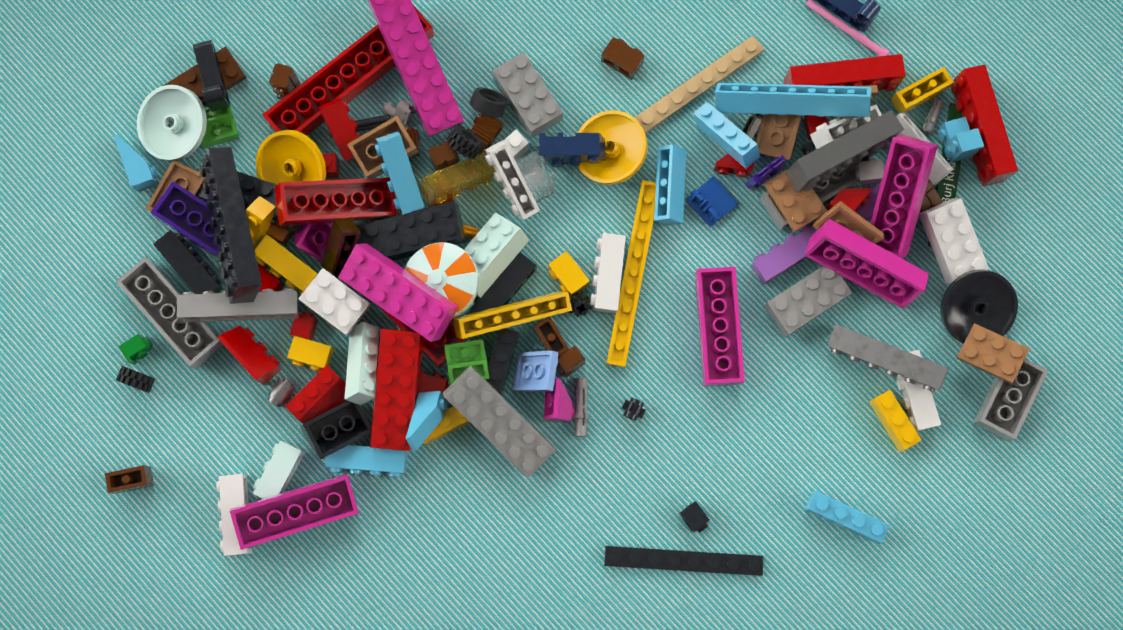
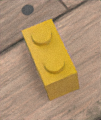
(568, 274)
(310, 353)

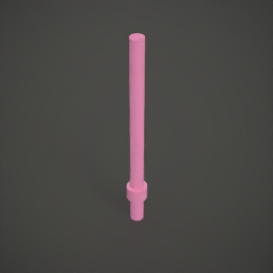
(848, 29)

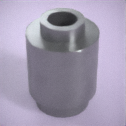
(281, 392)

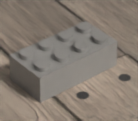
(527, 94)
(807, 300)
(1008, 403)

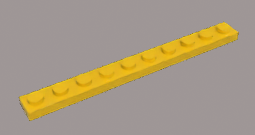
(632, 275)

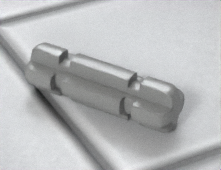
(932, 116)

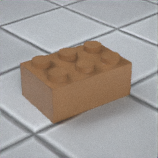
(364, 146)

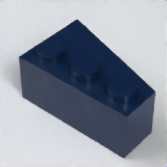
(572, 149)

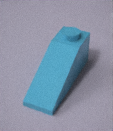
(139, 172)
(426, 416)

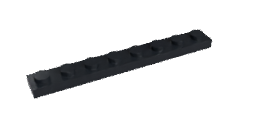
(683, 560)

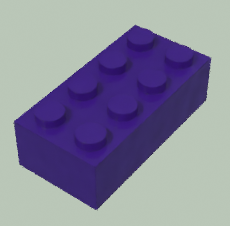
(186, 216)

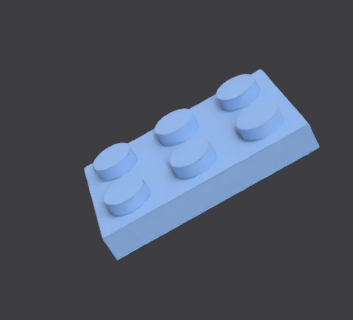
(535, 371)

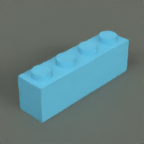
(726, 135)
(400, 173)
(670, 185)
(368, 459)
(847, 517)

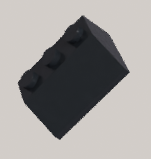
(336, 428)

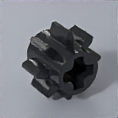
(580, 304)
(633, 409)

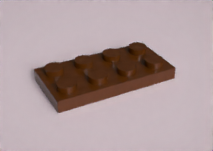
(192, 80)

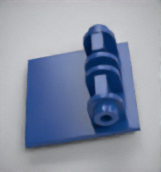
(711, 201)

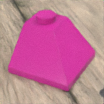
(313, 239)
(558, 404)

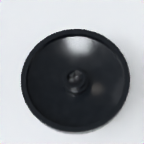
(979, 299)

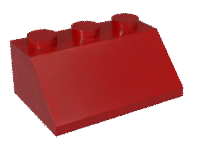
(250, 353)
(318, 396)

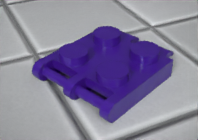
(762, 176)

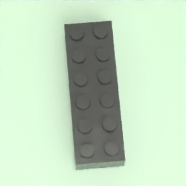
(844, 151)

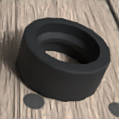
(488, 102)

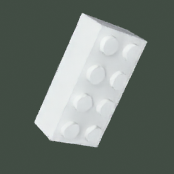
(953, 239)

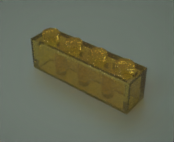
(456, 179)

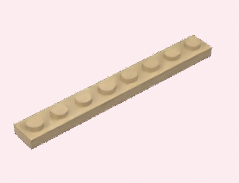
(699, 84)

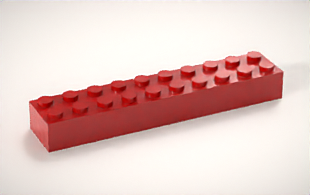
(340, 78)

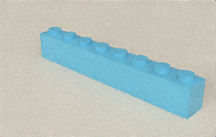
(793, 99)

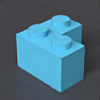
(959, 139)

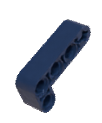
(853, 11)

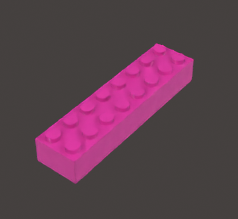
(417, 64)

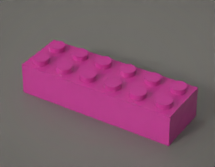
(902, 192)
(866, 264)
(398, 292)
(719, 326)
(293, 511)

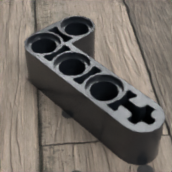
(214, 89)

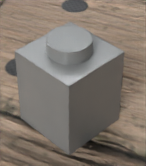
(870, 172)

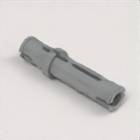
(581, 408)

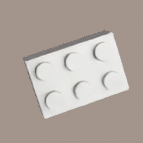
(334, 302)

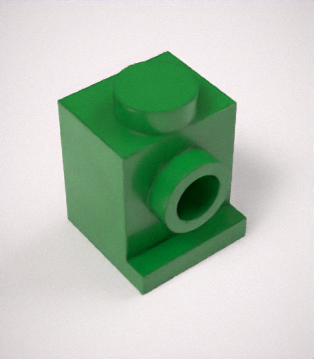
(136, 348)

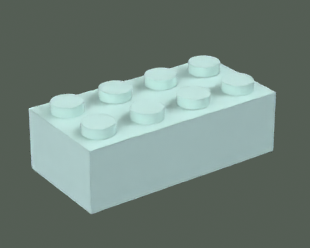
(495, 249)

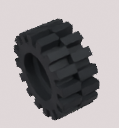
(465, 142)
(135, 379)

